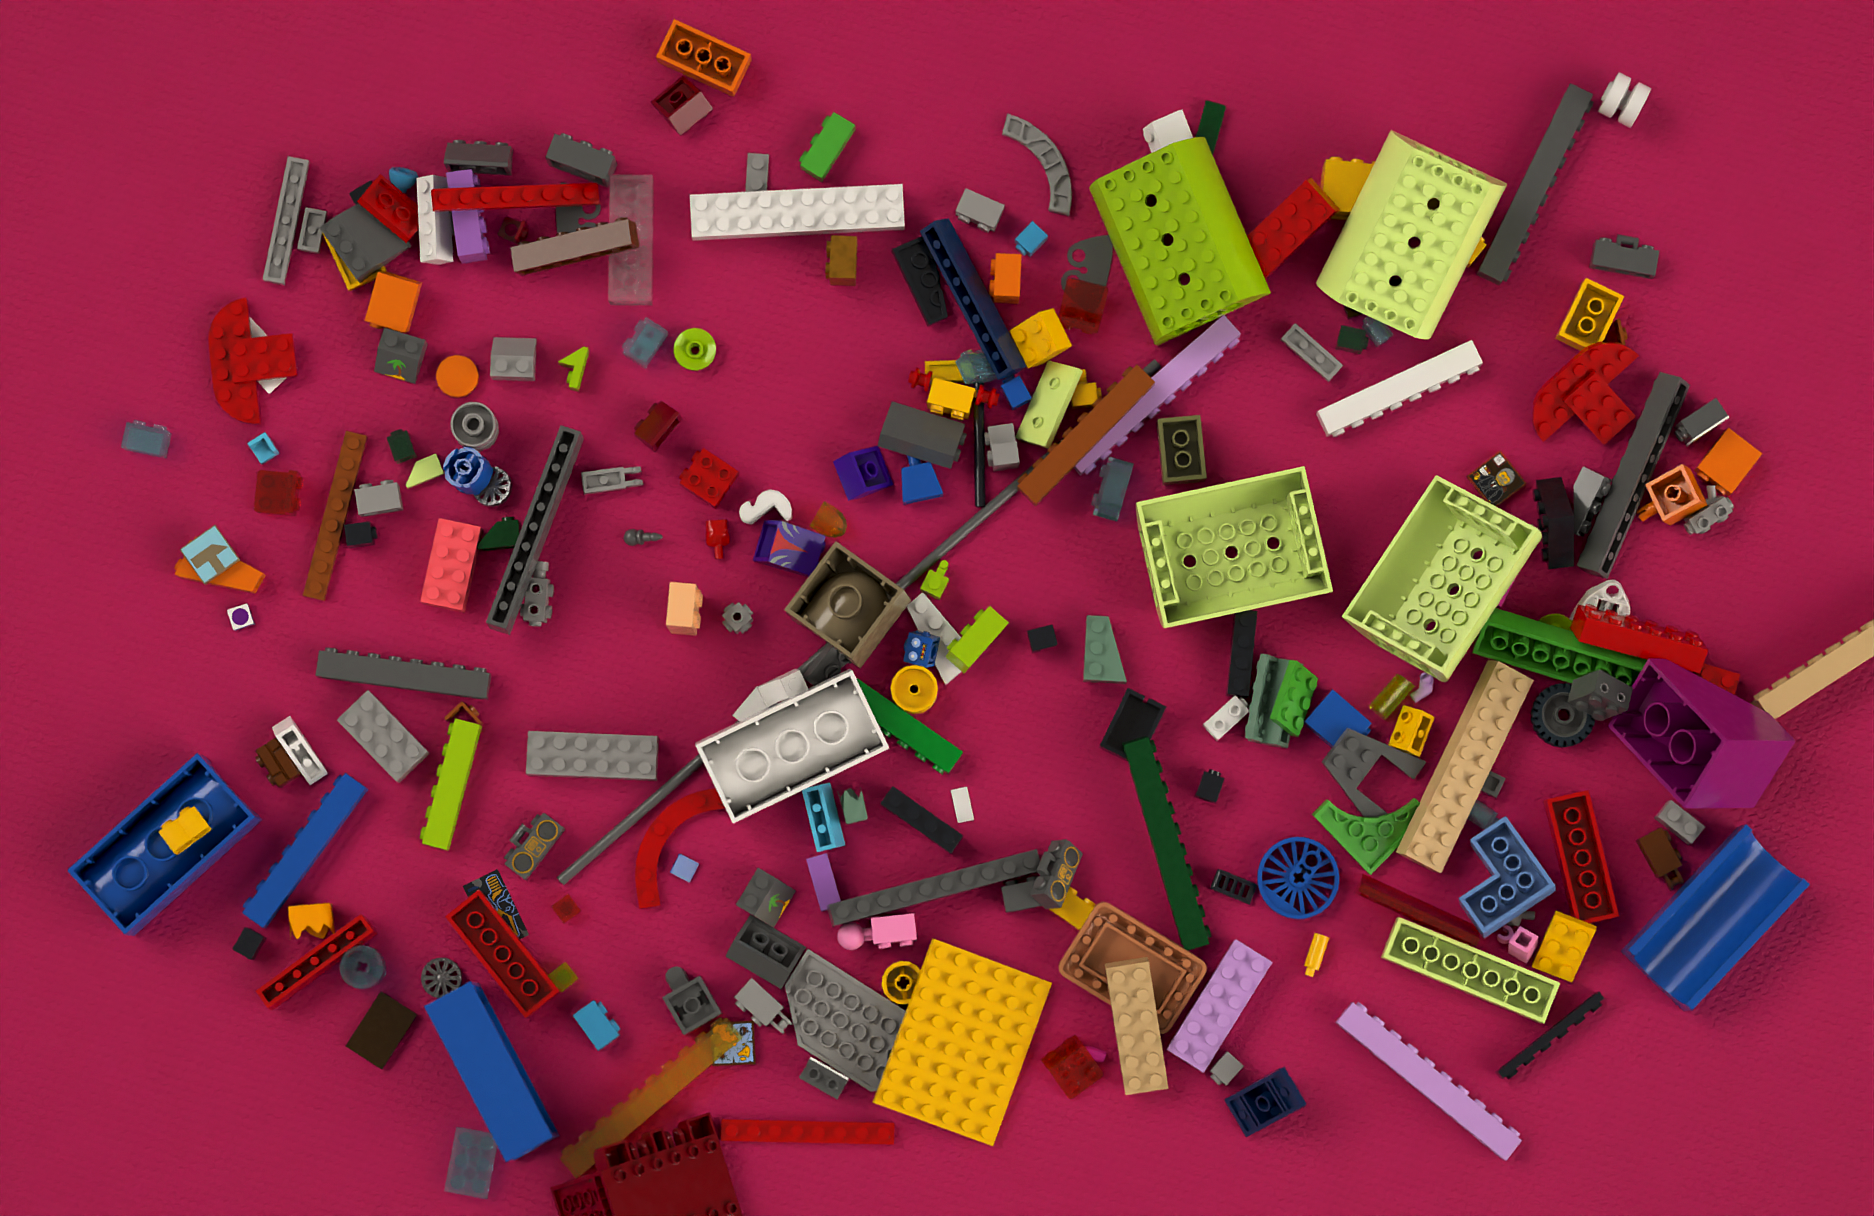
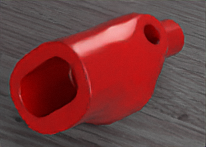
(717, 536)

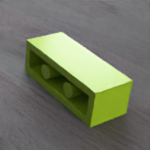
(975, 638)

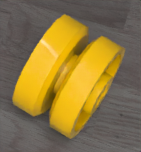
(923, 680)

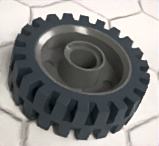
(1549, 726)

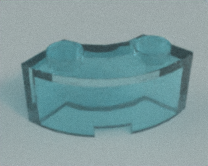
(1112, 489)

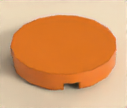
(457, 376)

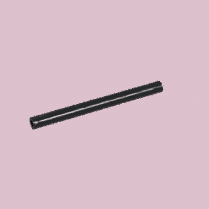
(979, 451)

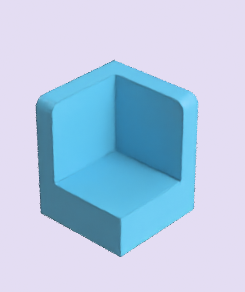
(263, 448)

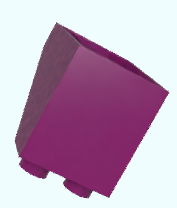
(1700, 738)

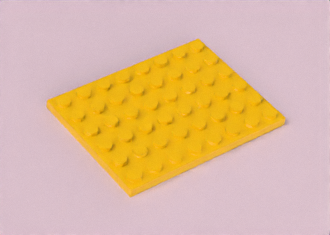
(962, 1042)

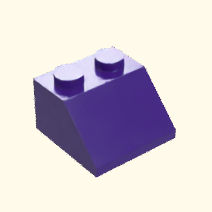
(863, 472)

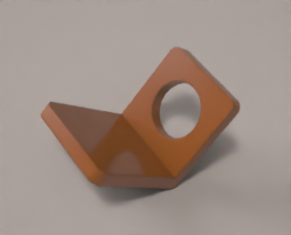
(1620, 332)
(471, 710)

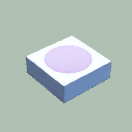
(240, 617)

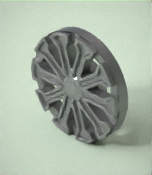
(494, 488)
(441, 977)

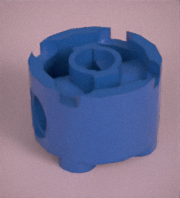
(467, 470)

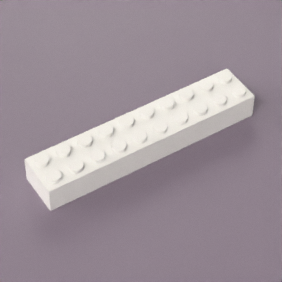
(797, 212)

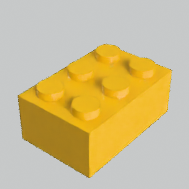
(1589, 315)

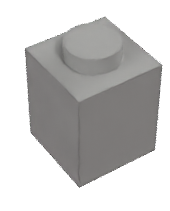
(1225, 1069)

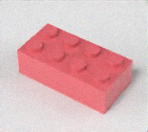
(451, 565)

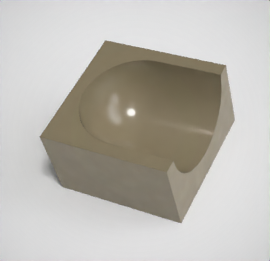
(848, 604)

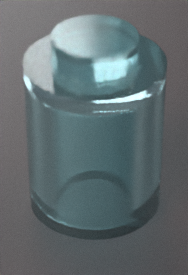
(1377, 331)
(1482, 815)

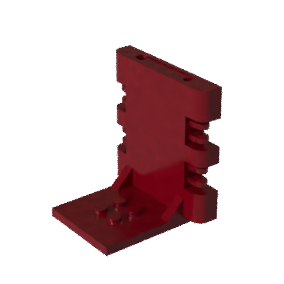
(662, 1182)

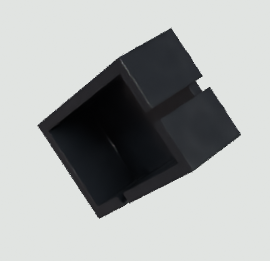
(1131, 721)

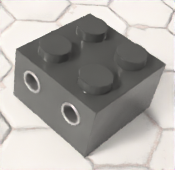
(1600, 695)

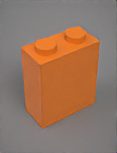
(393, 302)
(1727, 462)

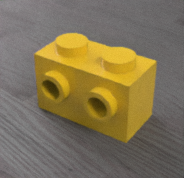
(1410, 731)

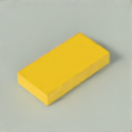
(944, 370)

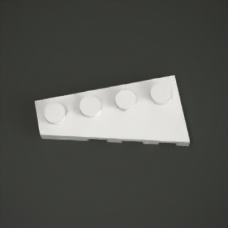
(930, 619)

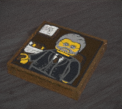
(1496, 479)

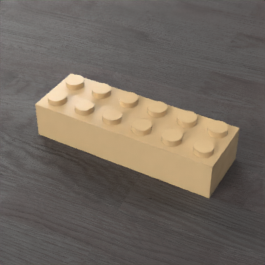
(1136, 1025)

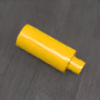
(1315, 953)

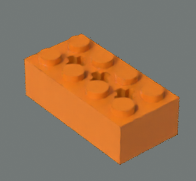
(699, 45)

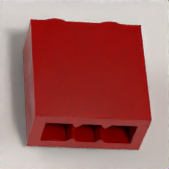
(708, 477)

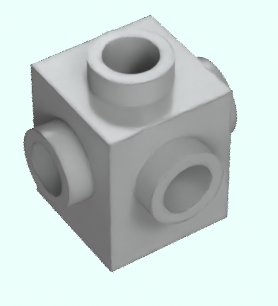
(741, 625)

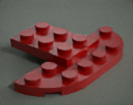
(242, 360)
(1583, 390)

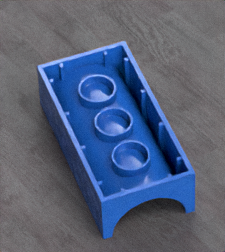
(133, 867)
(1714, 919)
(491, 1071)

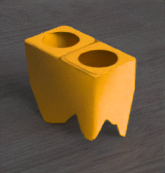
(313, 918)

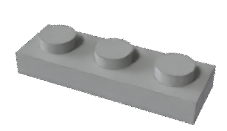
(757, 172)
(1311, 352)

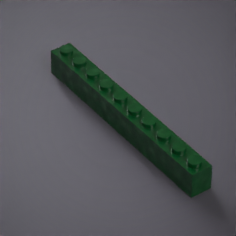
(1165, 842)

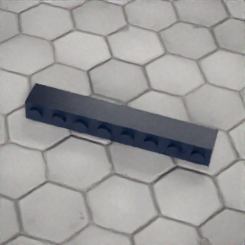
(973, 298)

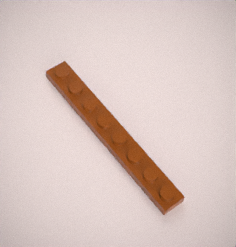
(335, 516)

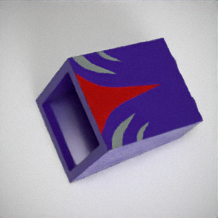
(789, 547)

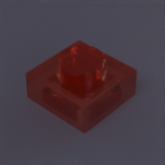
(566, 908)

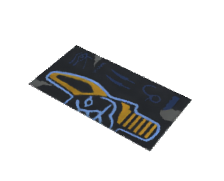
(497, 893)

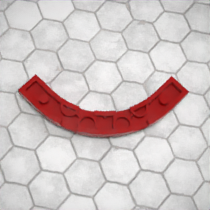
(658, 834)

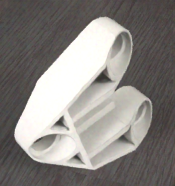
(1599, 592)

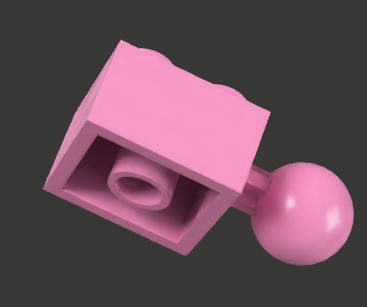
(883, 932)

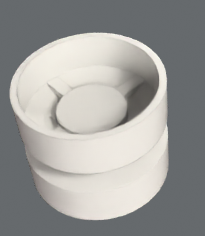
(1619, 97)

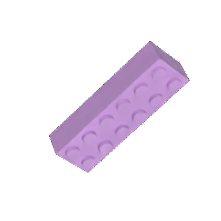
(1219, 1005)

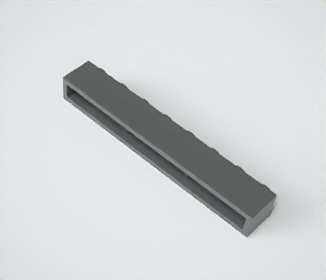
(403, 675)

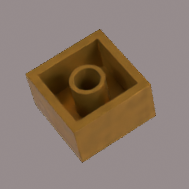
(843, 260)

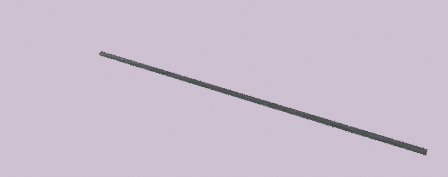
(904, 582)

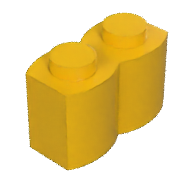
(184, 830)

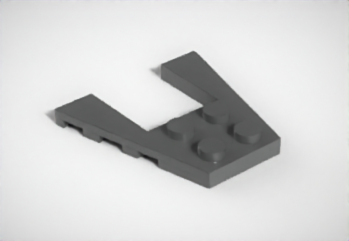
(1352, 760)

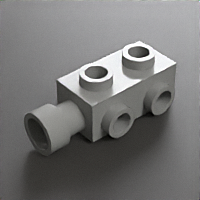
(538, 599)

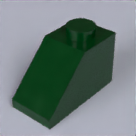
(501, 535)

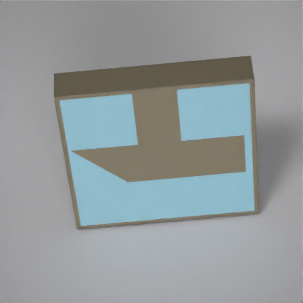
(210, 554)

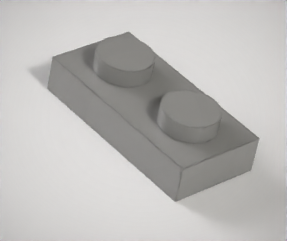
(310, 234)

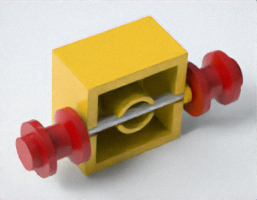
(950, 396)

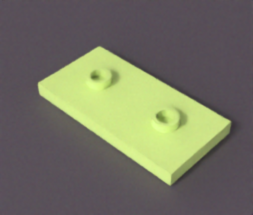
(1048, 404)

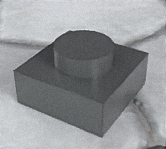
(1493, 784)

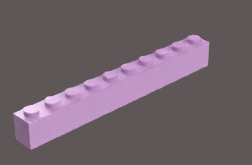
(1168, 381)
(1428, 1081)

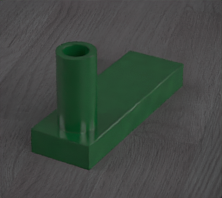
(1211, 123)

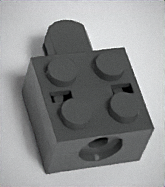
(689, 1000)

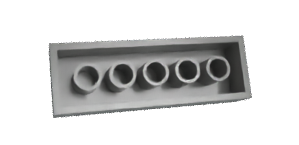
(592, 755)

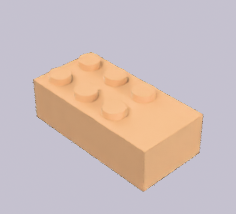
(683, 608)

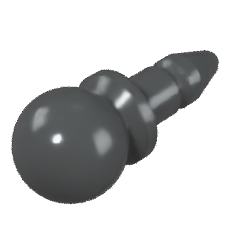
(633, 537)

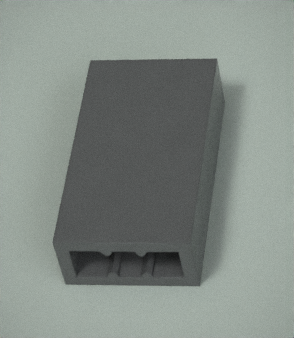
(922, 435)

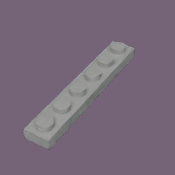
(286, 220)

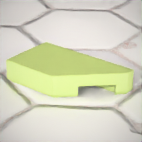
(425, 470)

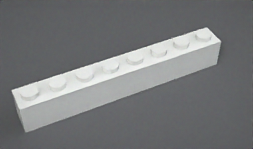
(1399, 388)

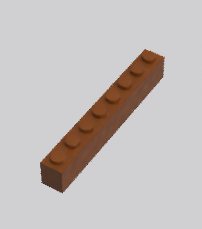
(1085, 435)

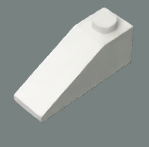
(299, 750)

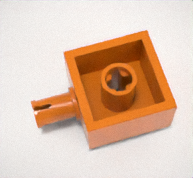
(1663, 495)

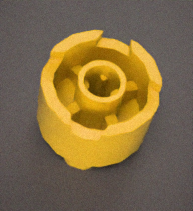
(893, 975)

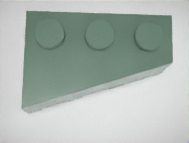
(1101, 654)

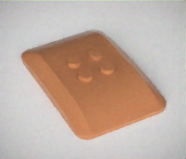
(1117, 936)

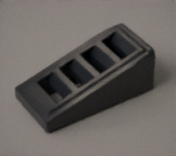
(1216, 880)

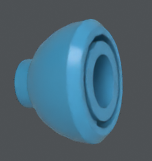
(402, 178)

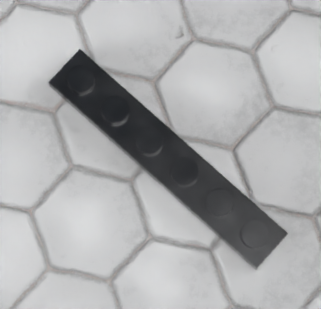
(1543, 1042)

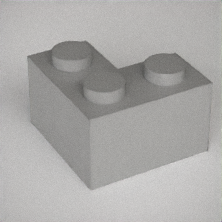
(1003, 447)

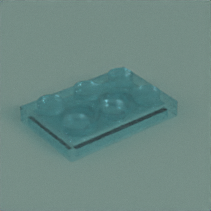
(471, 1163)

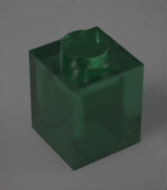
(1351, 339)
(401, 446)

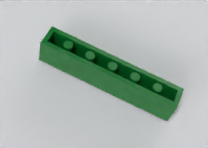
(911, 732)

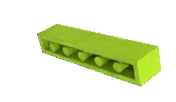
(451, 785)

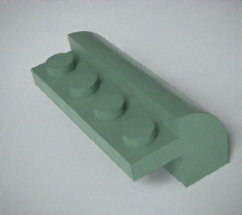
(1266, 689)

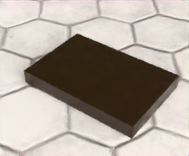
(381, 1030)

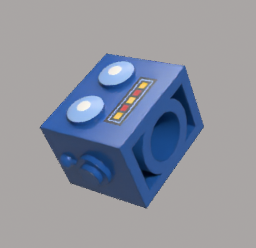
(921, 648)

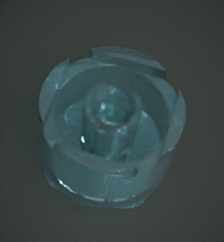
(351, 962)

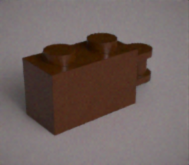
(1661, 856)

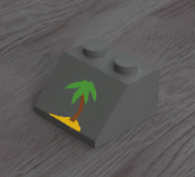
(400, 355)
(765, 897)

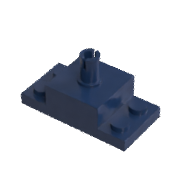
(1265, 1101)

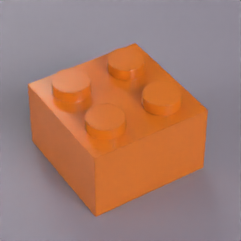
(1006, 282)

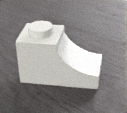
(782, 687)

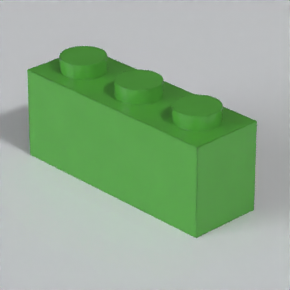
(826, 146)

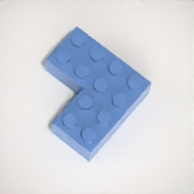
(1515, 881)

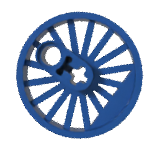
(1278, 903)

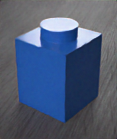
(1015, 392)

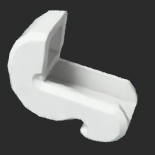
(765, 502)

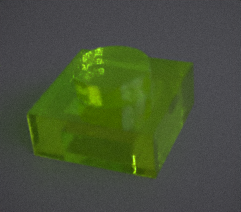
(563, 976)

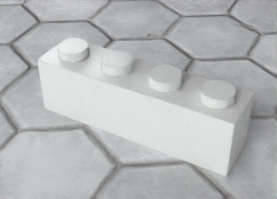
(434, 227)

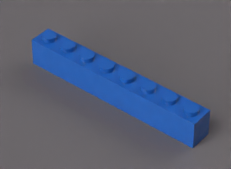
(305, 850)

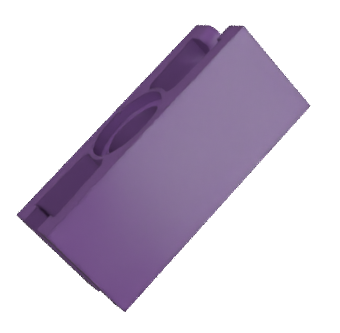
(823, 880)

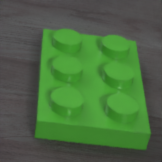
(1294, 698)

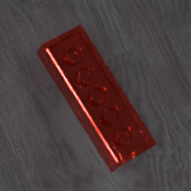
(1417, 910)

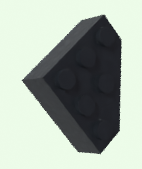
(1555, 522)

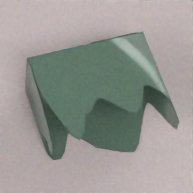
(853, 806)

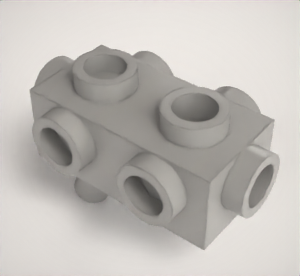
(1716, 511)

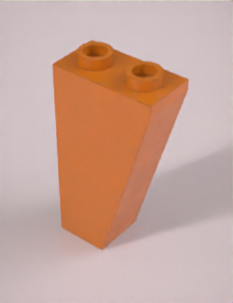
(237, 577)

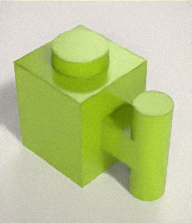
(936, 581)

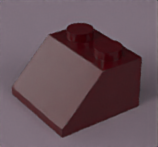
(682, 105)
(657, 425)

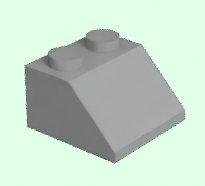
(513, 359)

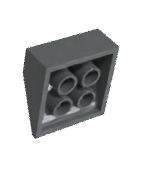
(362, 241)

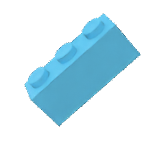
(823, 817)

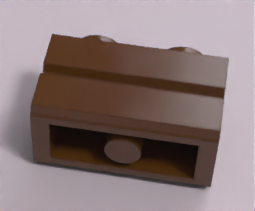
(277, 762)

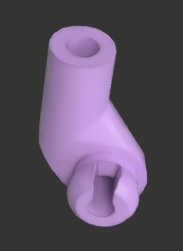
(1425, 687)

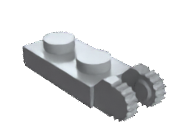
(609, 479)

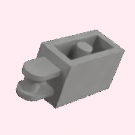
(761, 1005)

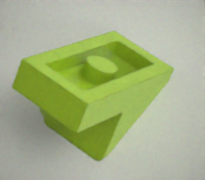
(578, 362)

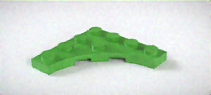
(1366, 838)

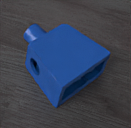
(919, 482)

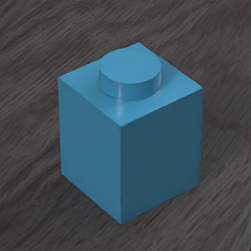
(1030, 239)

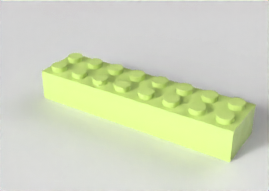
(1470, 970)

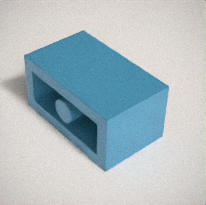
(597, 1025)

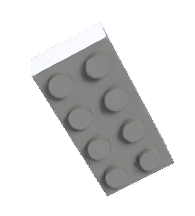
(383, 736)

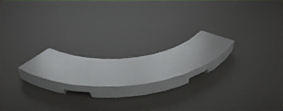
(1048, 156)

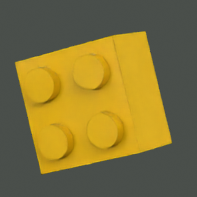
(1040, 338)

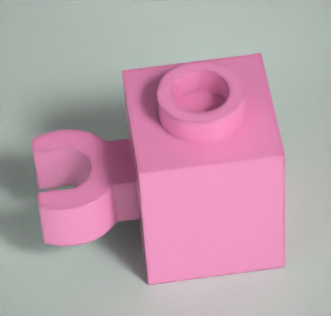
(1521, 944)

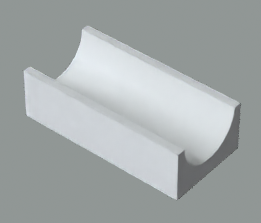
(791, 745)

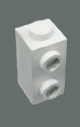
(1226, 717)

